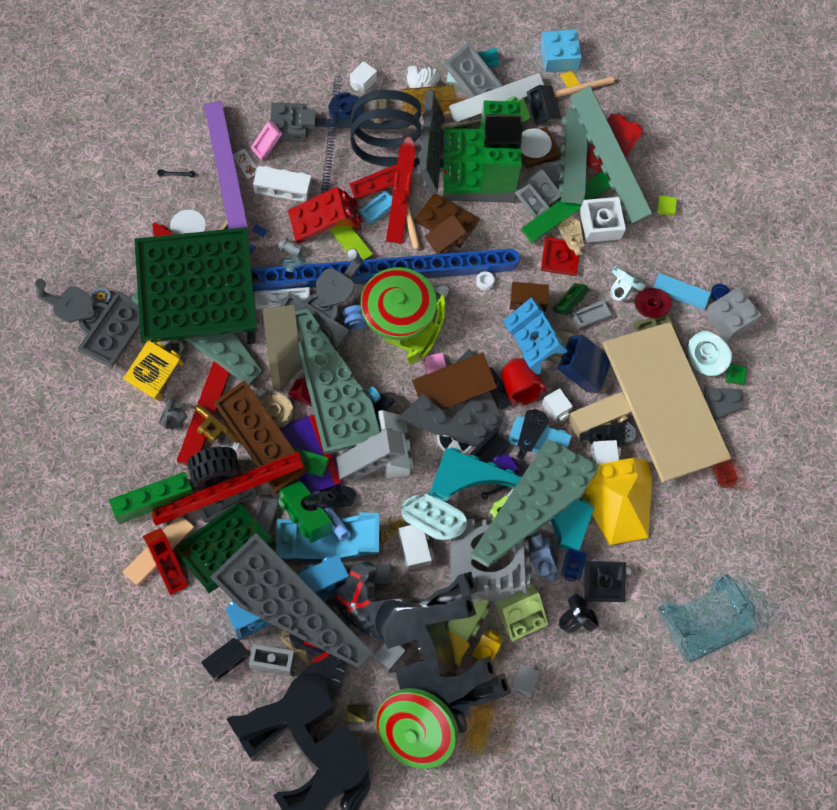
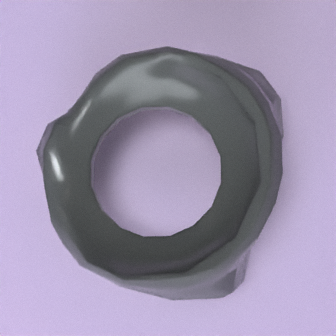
(172, 415)

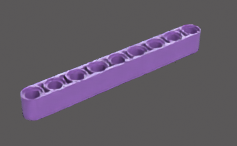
(225, 165)

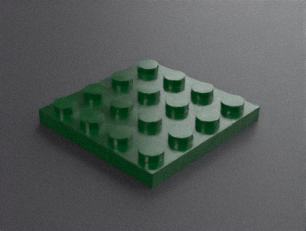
(217, 542)

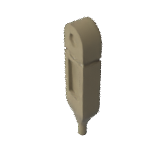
(380, 104)

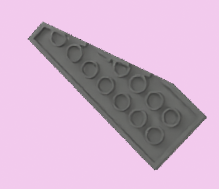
(272, 591)

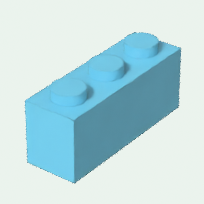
(558, 436)

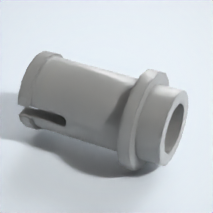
(293, 248)

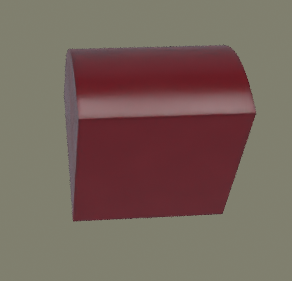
(300, 392)

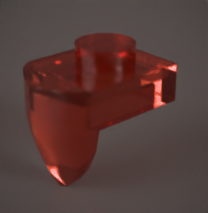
(725, 474)

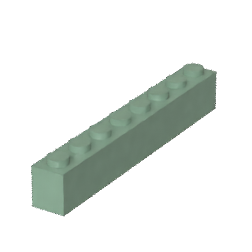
(611, 155)

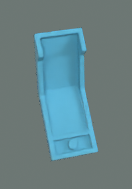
(362, 541)

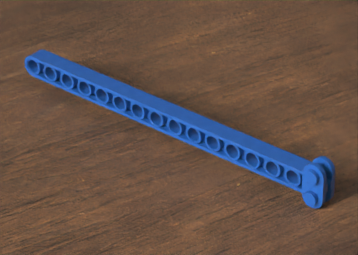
(374, 265)

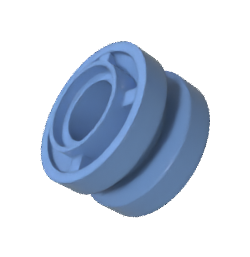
(353, 318)

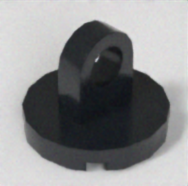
(580, 616)

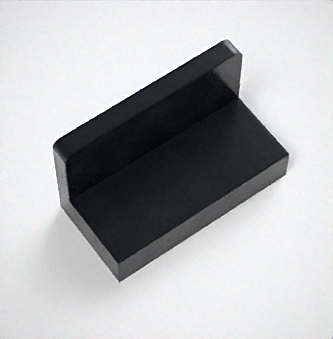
(543, 104)
(490, 447)
(224, 659)

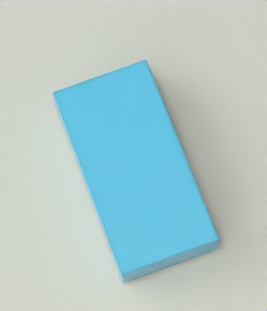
(377, 208)

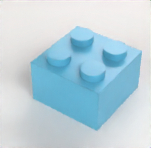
(560, 50)

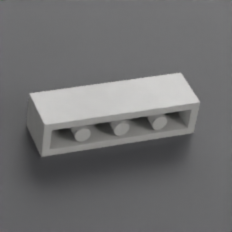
(370, 455)

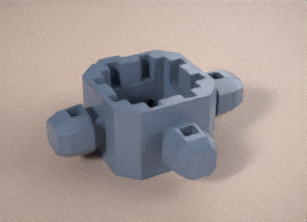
(543, 557)

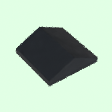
(604, 581)

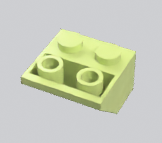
(522, 613)

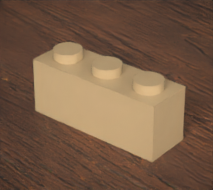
(601, 413)

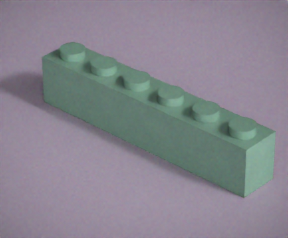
(573, 159)

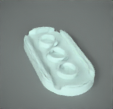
(434, 517)

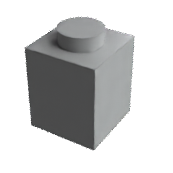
(390, 657)
(525, 681)

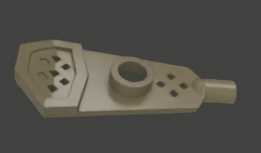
(463, 125)

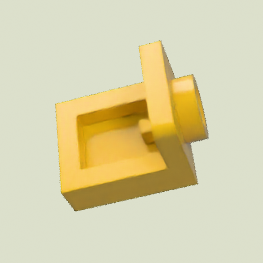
(488, 645)

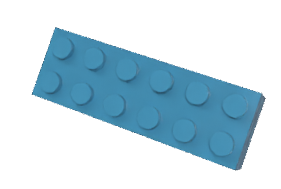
(319, 578)

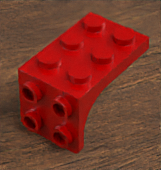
(626, 135)
(324, 212)

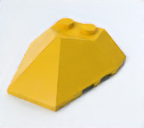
(621, 499)

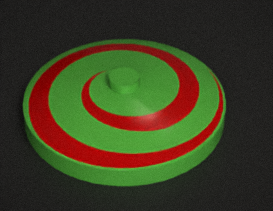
(398, 303)
(416, 728)

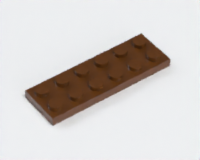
(257, 431)

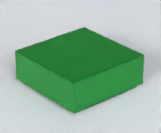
(736, 374)

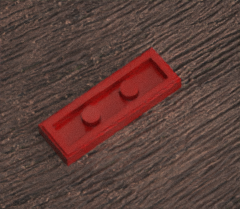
(373, 183)

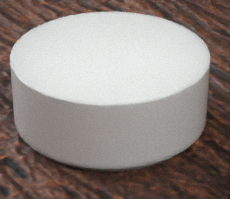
(485, 280)

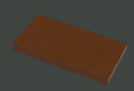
(456, 382)

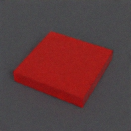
(558, 257)

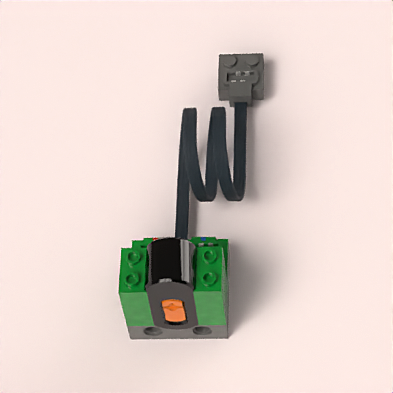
(475, 162)

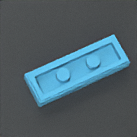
(682, 291)

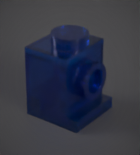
(576, 557)

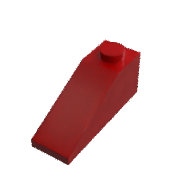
(165, 561)

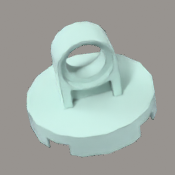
(627, 282)

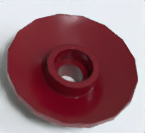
(653, 297)

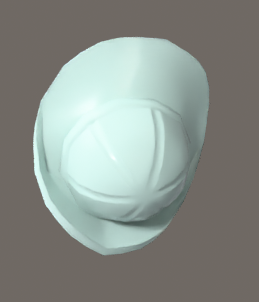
(711, 347)

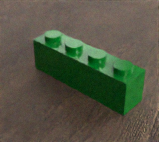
(150, 497)

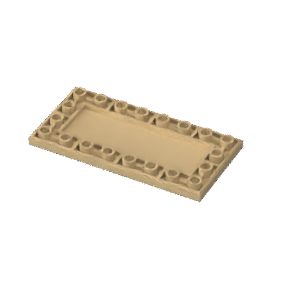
(666, 401)

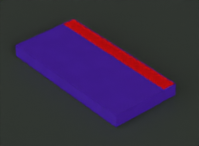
(305, 436)

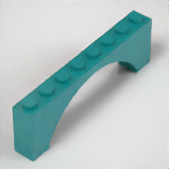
(463, 471)

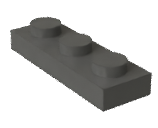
(216, 509)

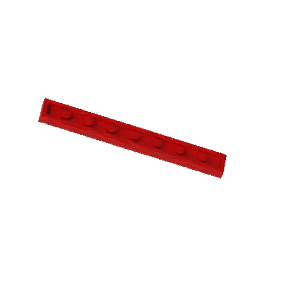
(227, 488)

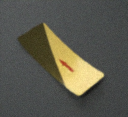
(356, 713)

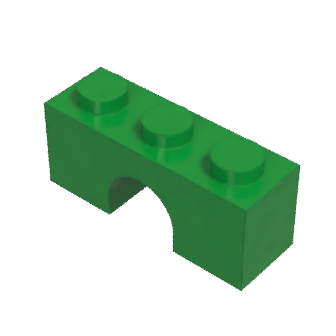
(311, 523)

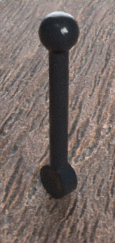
(161, 173)
(485, 495)

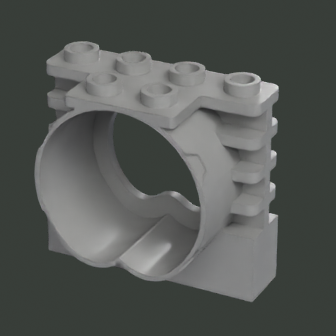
(490, 585)

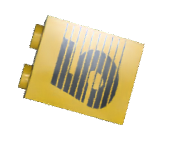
(152, 369)

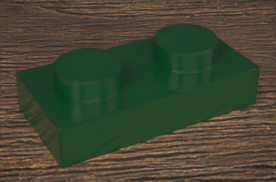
(570, 299)

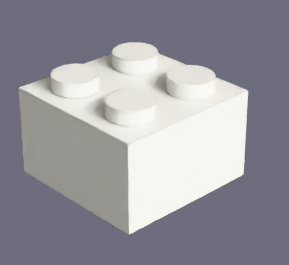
(602, 219)

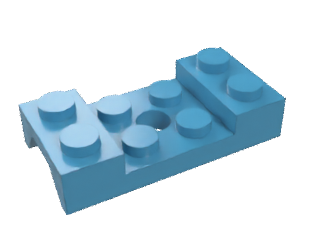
(525, 325)

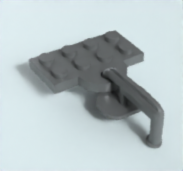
(331, 290)
(105, 332)

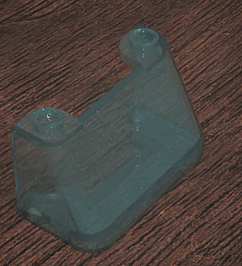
(709, 620)

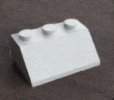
(401, 466)

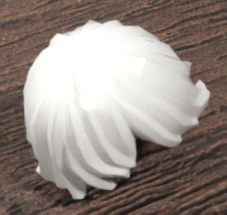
(424, 78)

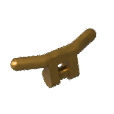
(216, 423)

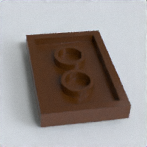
(439, 209)

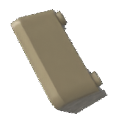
(282, 344)

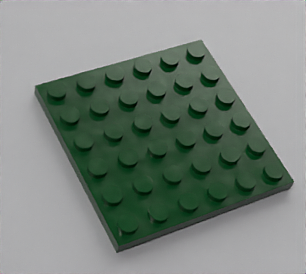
(194, 285)

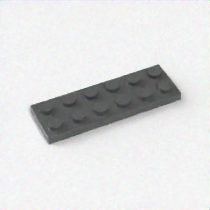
(431, 142)

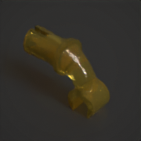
(387, 534)

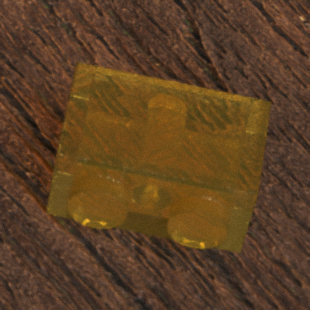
(478, 730)

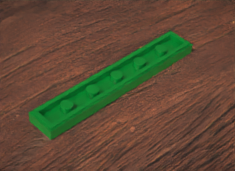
(562, 210)

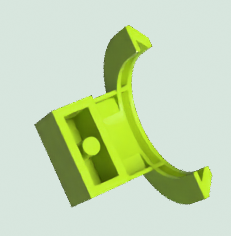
(422, 344)

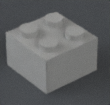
(733, 314)

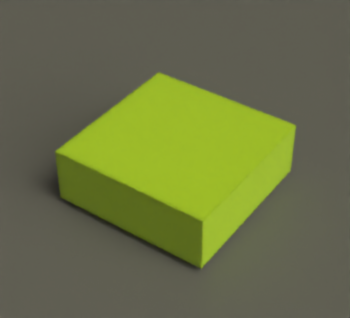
(666, 205)

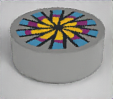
(101, 295)

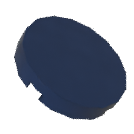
(344, 111)

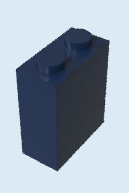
(584, 363)

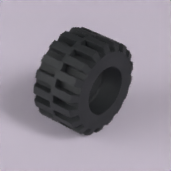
(213, 466)

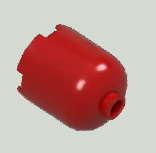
(521, 382)

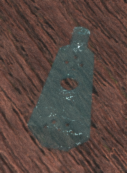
(292, 262)

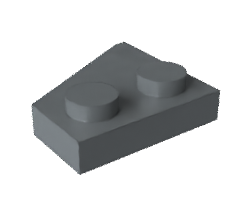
(723, 401)

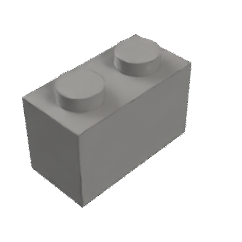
(271, 660)

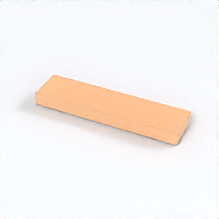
(144, 564)

